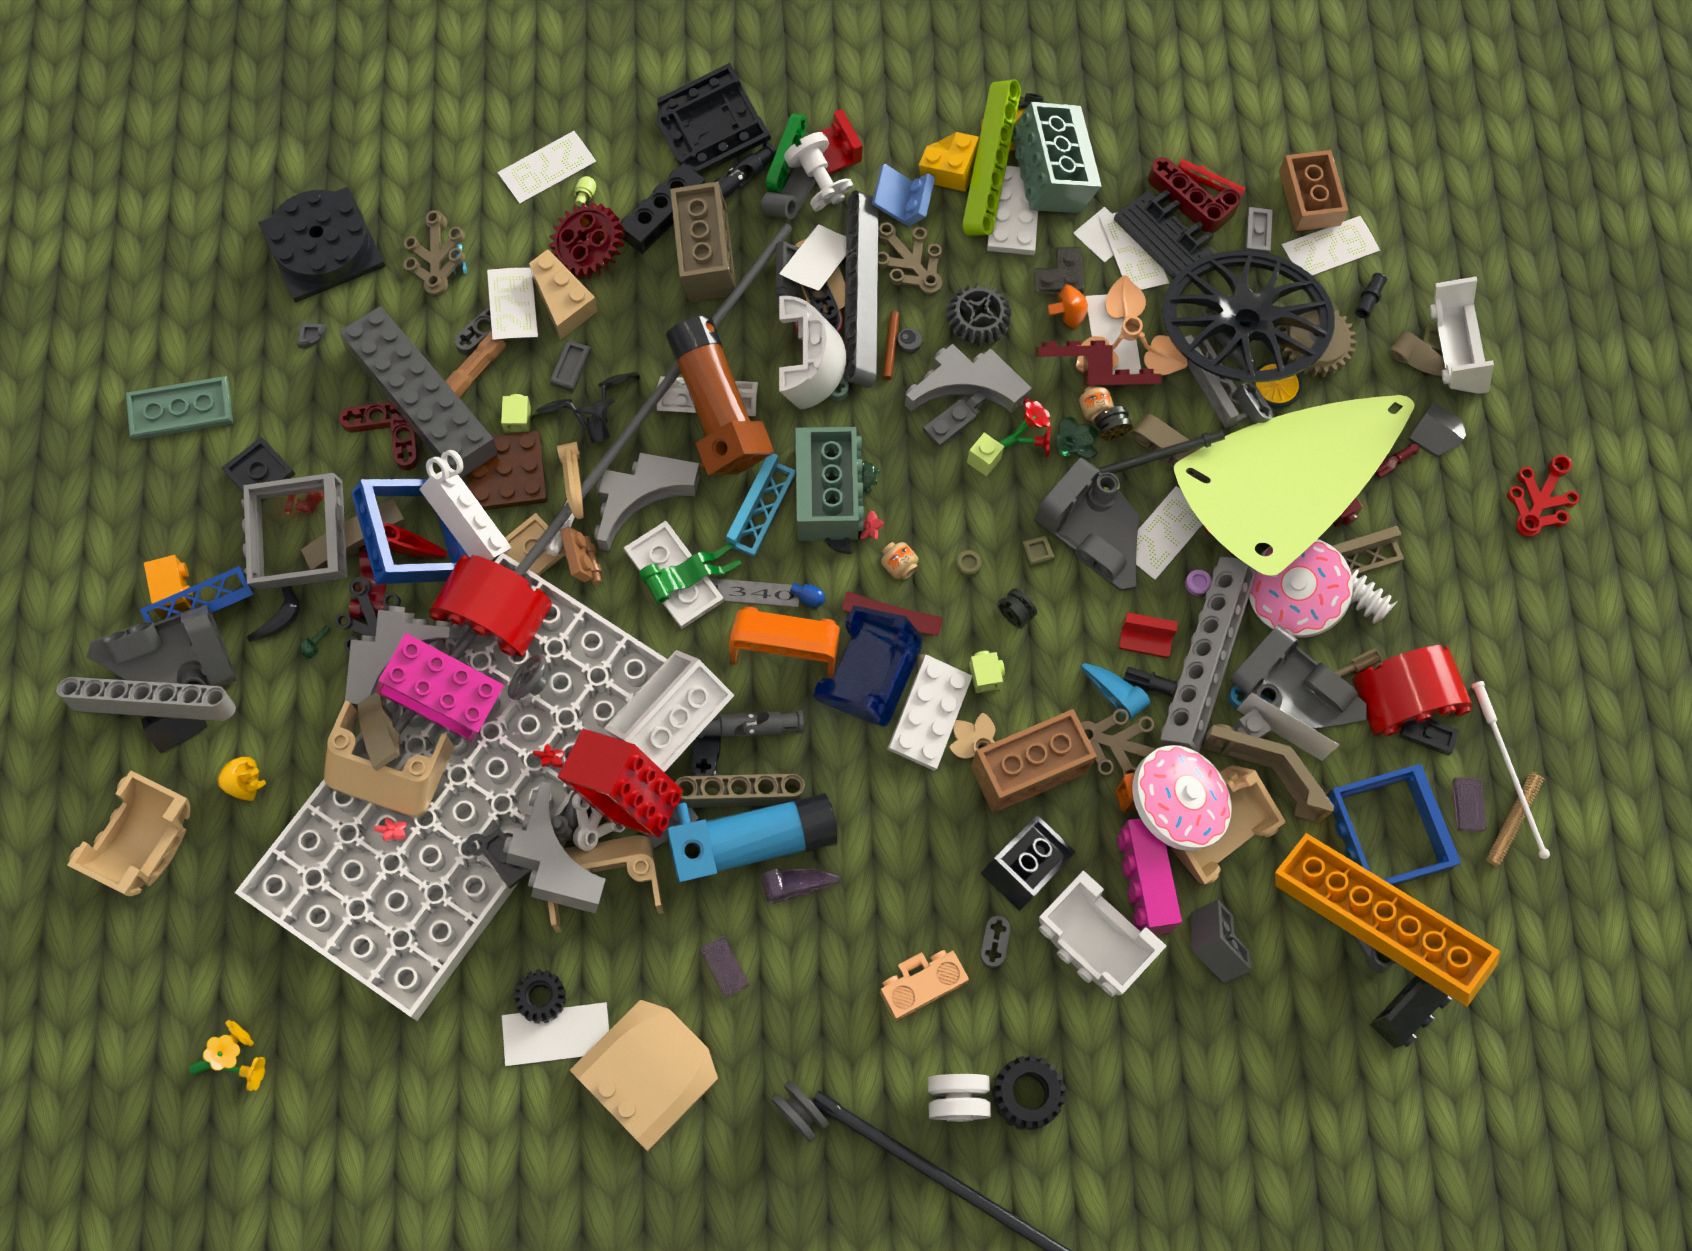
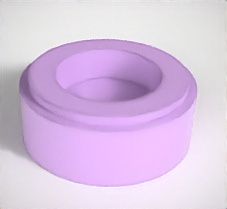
(1198, 582)

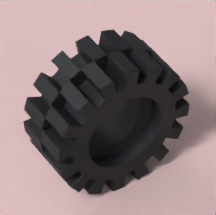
(534, 980)

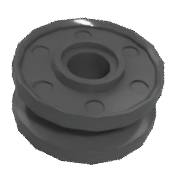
(799, 1111)

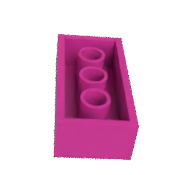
(1149, 879)

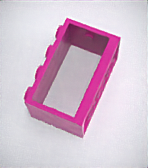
(438, 687)

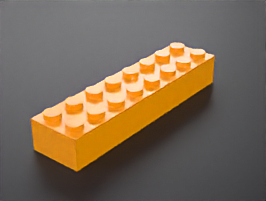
(1387, 919)

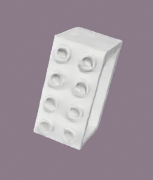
(671, 709)

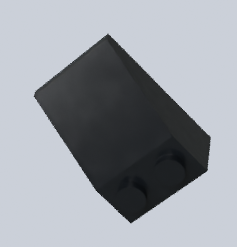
(1028, 862)

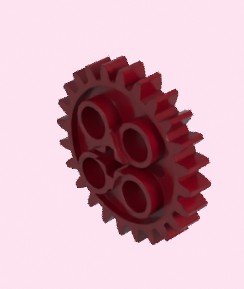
(587, 239)

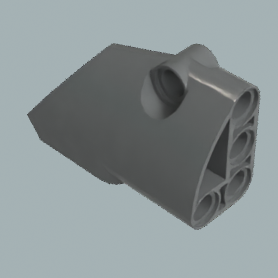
(1094, 522)
(168, 651)

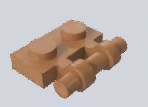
(581, 556)

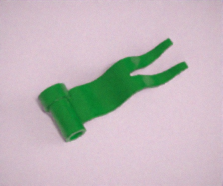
(684, 575)

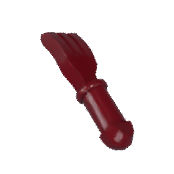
(1390, 462)

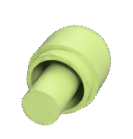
(584, 190)

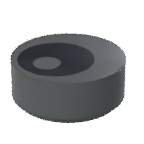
(909, 340)

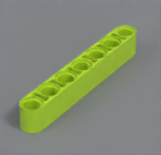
(991, 158)

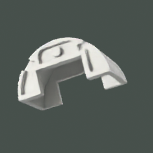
(822, 355)
(1098, 937)

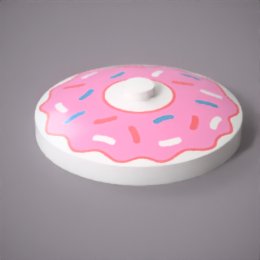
(1307, 594)
(1181, 798)

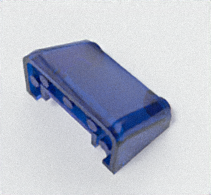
(873, 666)

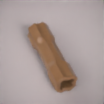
(485, 353)

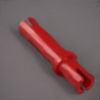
(1186, 166)

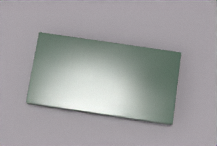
(179, 408)

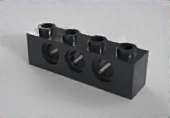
(660, 219)

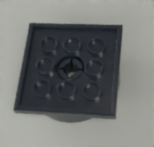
(315, 263)

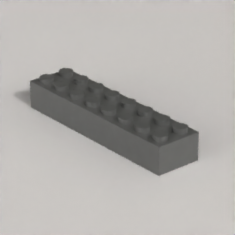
(417, 390)

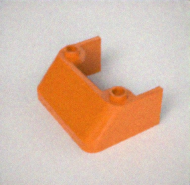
(784, 636)

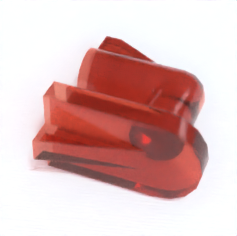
(307, 506)

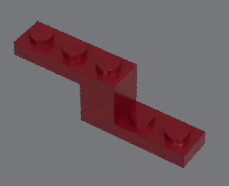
(1098, 363)

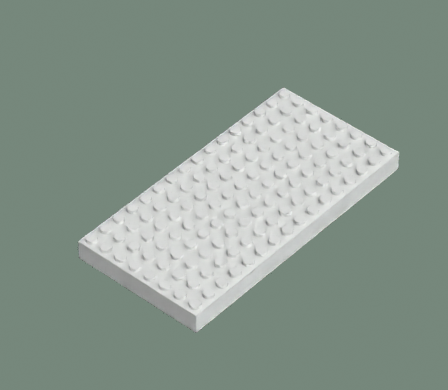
(416, 905)

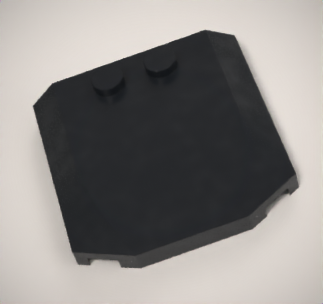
(710, 121)

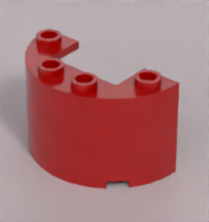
(492, 603)
(1412, 689)

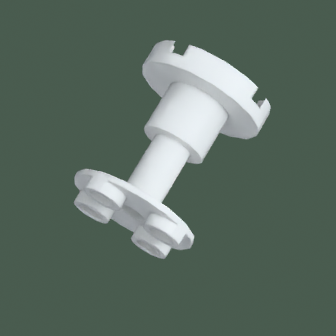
(810, 157)

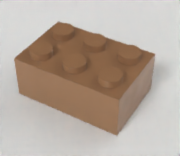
(1313, 190)

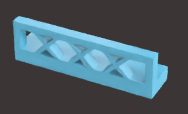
(752, 501)

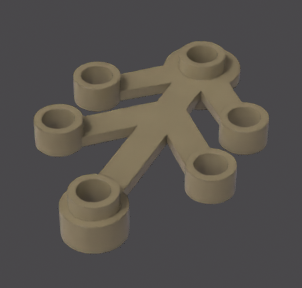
(436, 222)
(910, 260)
(1119, 741)

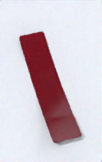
(922, 622)

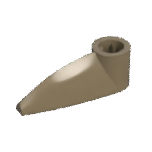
(1416, 353)

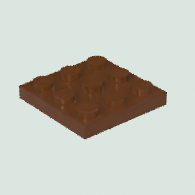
(512, 475)

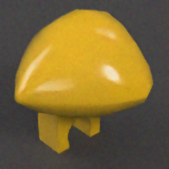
(240, 778)

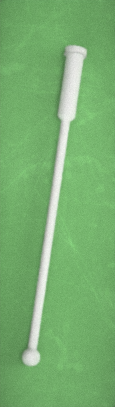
(1491, 719)

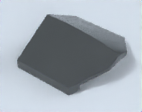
(1438, 431)

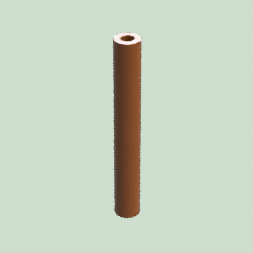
(891, 345)

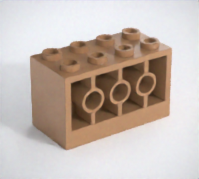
(1033, 761)

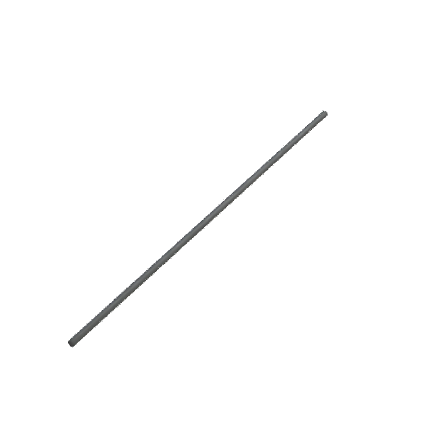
(617, 446)

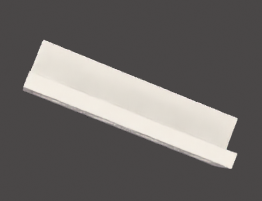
(679, 399)

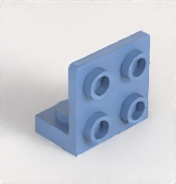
(902, 197)

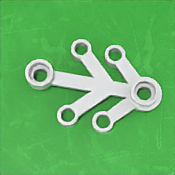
(588, 832)

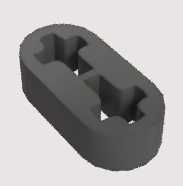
(1253, 403)
(988, 940)

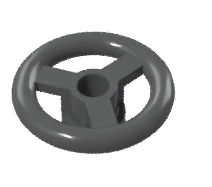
(530, 680)

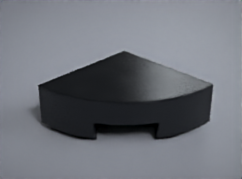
(841, 545)

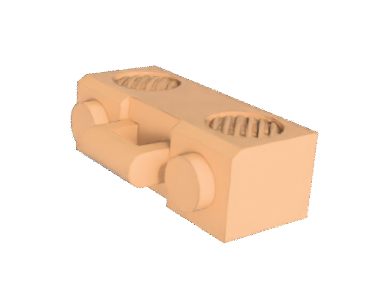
(914, 992)

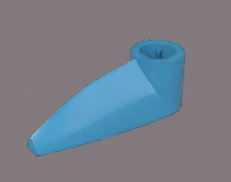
(1117, 690)

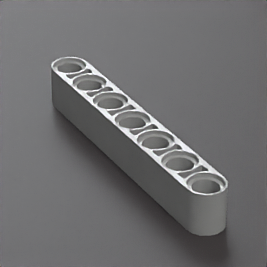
(146, 698)

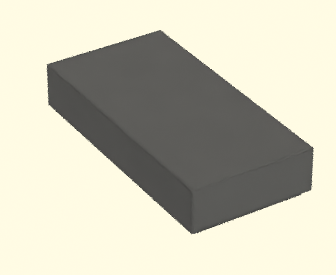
(570, 365)

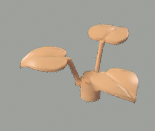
(1129, 302)

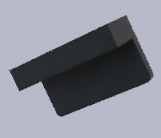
(168, 732)

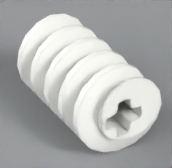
(1370, 599)

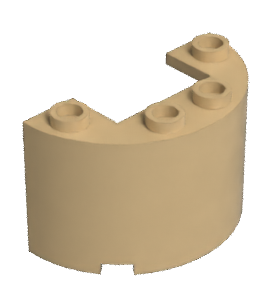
(138, 838)

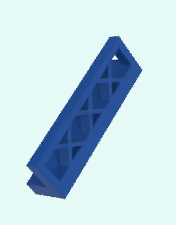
(214, 604)

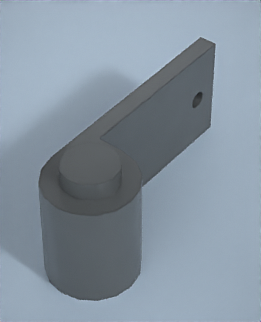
(791, 198)

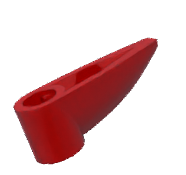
(410, 544)

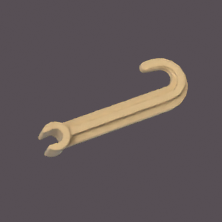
(569, 458)

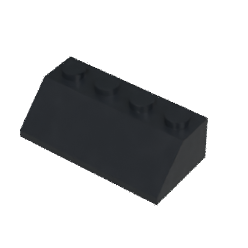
(1409, 1011)

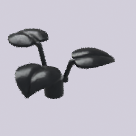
(595, 424)

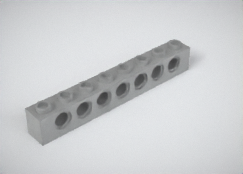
(1219, 644)

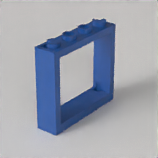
(375, 538)
(1428, 811)

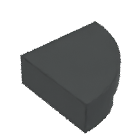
(310, 334)

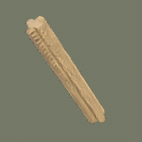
(1513, 821)

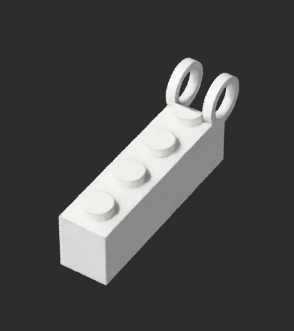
(461, 510)

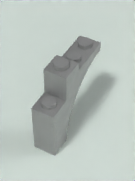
(959, 376)
(650, 481)
(372, 653)
(554, 873)

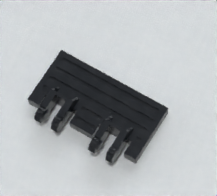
(1164, 240)

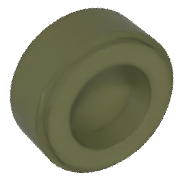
(968, 563)

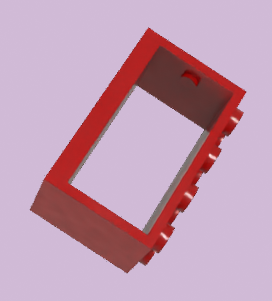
(620, 783)

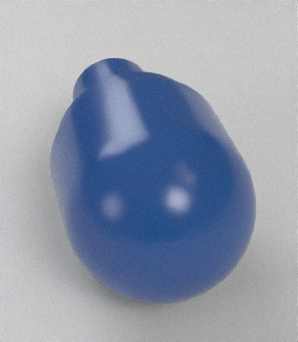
(809, 594)

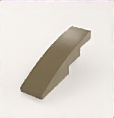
(316, 551)
(378, 731)

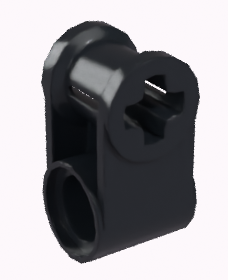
(705, 755)

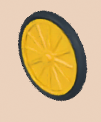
(1279, 392)

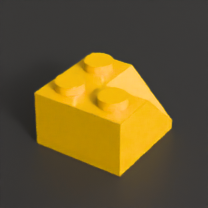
(951, 160)

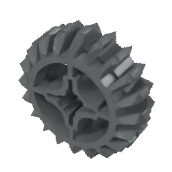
(985, 325)

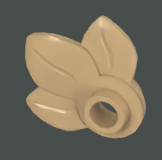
(971, 736)

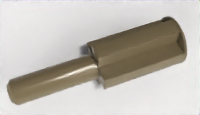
(1360, 663)

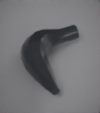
(282, 619)

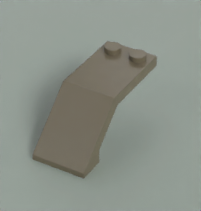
(1291, 772)

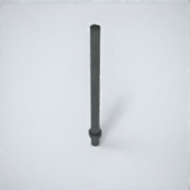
(1205, 440)

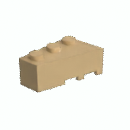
(562, 293)

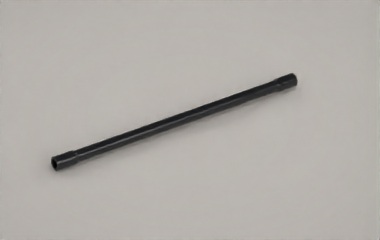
(835, 1110)

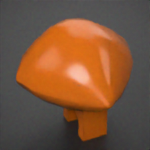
(1072, 306)

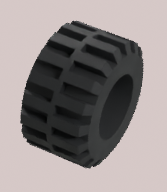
(1045, 1075)

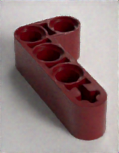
(1167, 176)

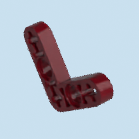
(396, 424)

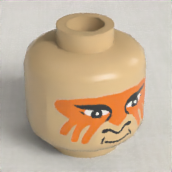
(1095, 401)
(899, 560)

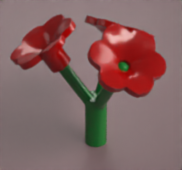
(1036, 416)

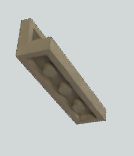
(1366, 545)

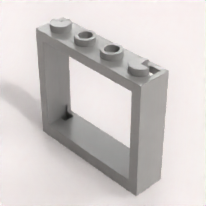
(335, 530)

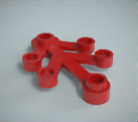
(1541, 499)

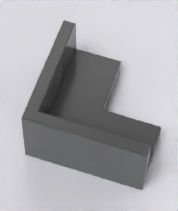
(1216, 943)

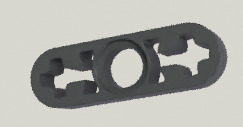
(466, 333)

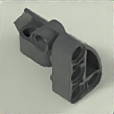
(1299, 683)

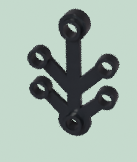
(368, 610)

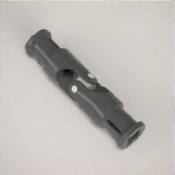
(768, 724)

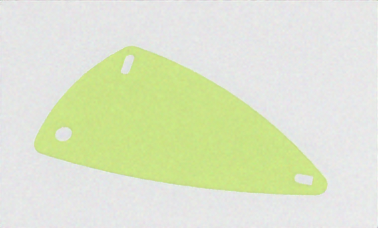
(1289, 476)

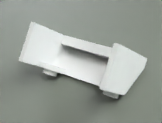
(1460, 336)

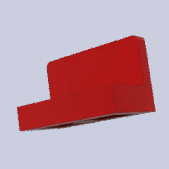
(1147, 635)

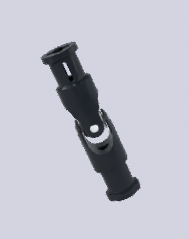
(753, 165)

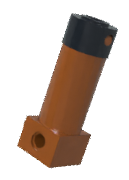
(731, 438)

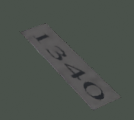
(756, 592)

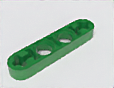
(779, 168)

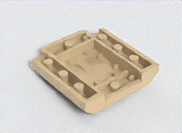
(647, 1071)

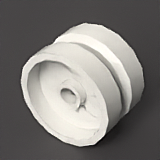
(959, 1104)

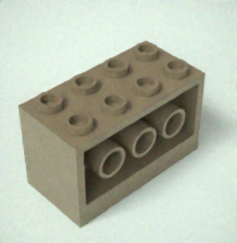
(703, 241)

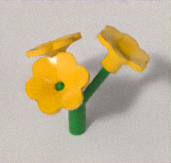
(222, 1055)

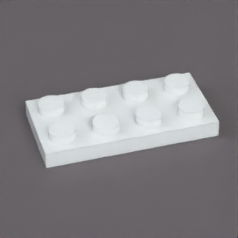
(1015, 222)
(665, 549)
(929, 712)

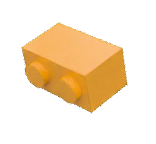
(166, 578)

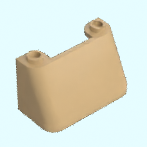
(1251, 814)

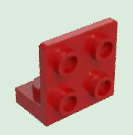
(844, 144)

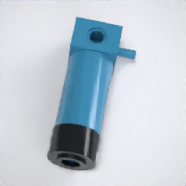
(751, 836)

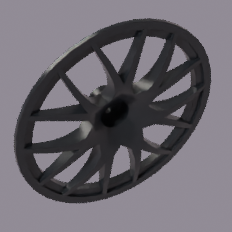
(1249, 314)

